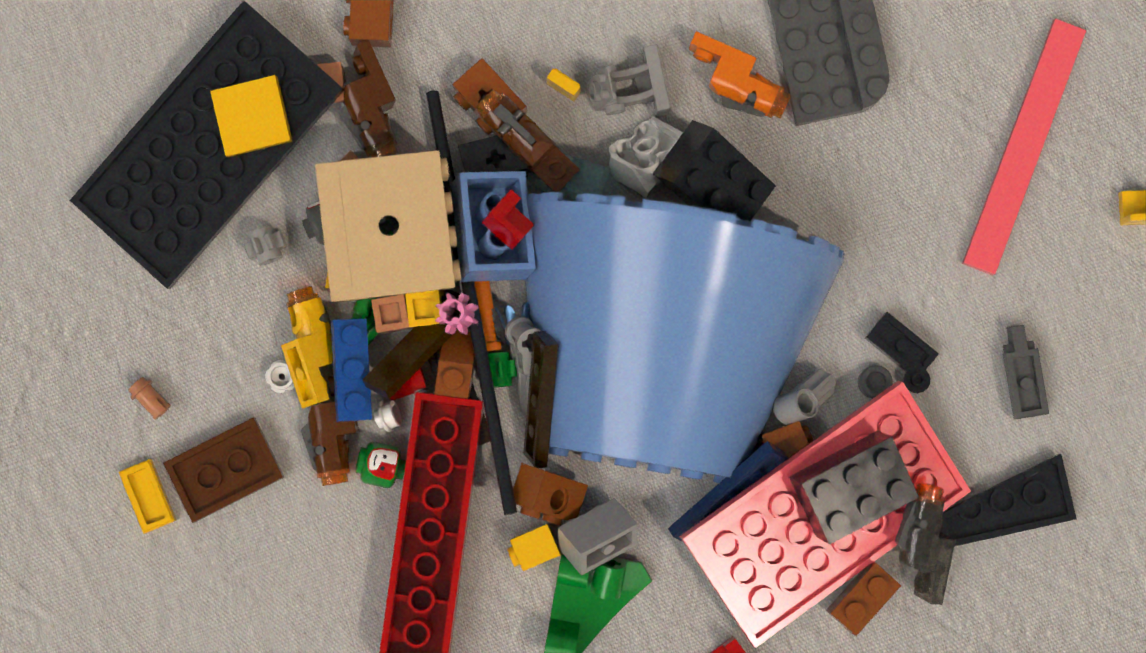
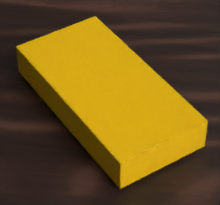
(147, 496)

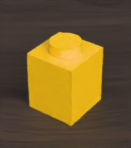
(533, 548)

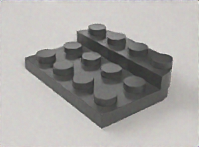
(830, 56)

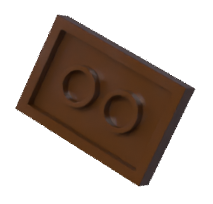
(223, 470)

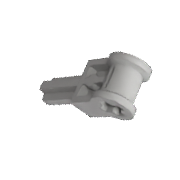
(520, 335)

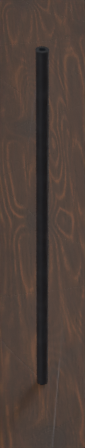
(476, 330)

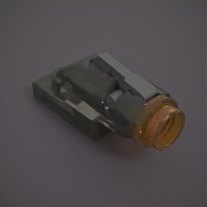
(924, 545)

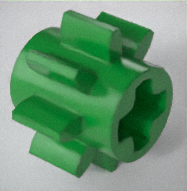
(502, 369)

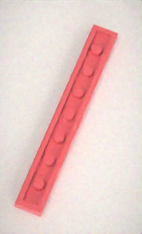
(1024, 147)

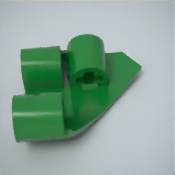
(590, 601)

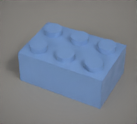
(479, 251)

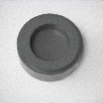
(874, 380)

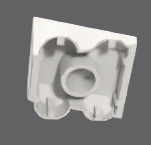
(638, 157)

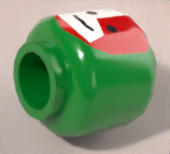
(380, 464)

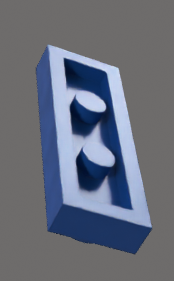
(349, 369)

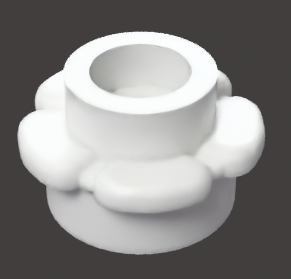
(273, 379)
(388, 415)

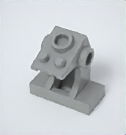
(648, 81)

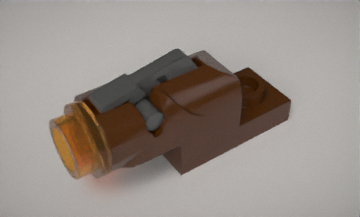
(365, 105)
(527, 141)
(327, 441)

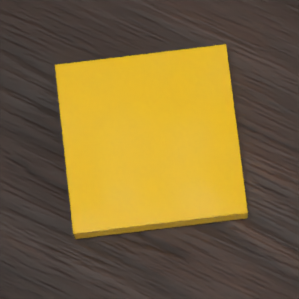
(251, 116)

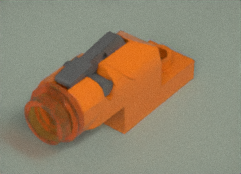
(735, 83)

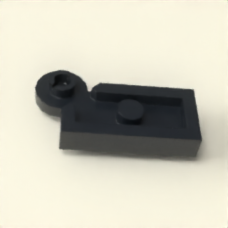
(905, 350)

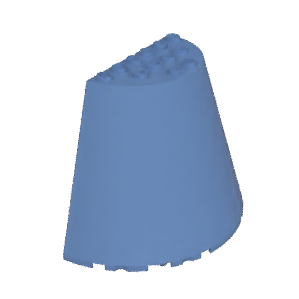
(669, 326)

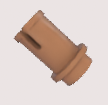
(149, 397)

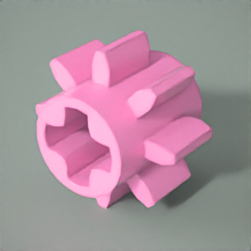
(448, 308)

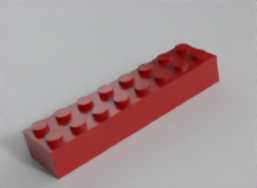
(432, 525)

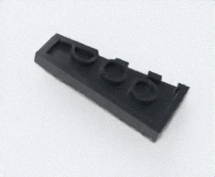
(1016, 505)

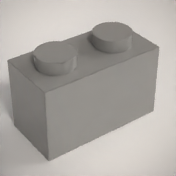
(597, 536)

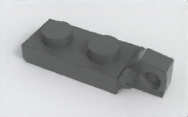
(1024, 375)

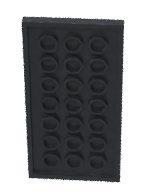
(169, 179)

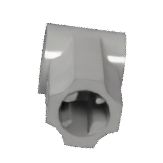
(805, 397)

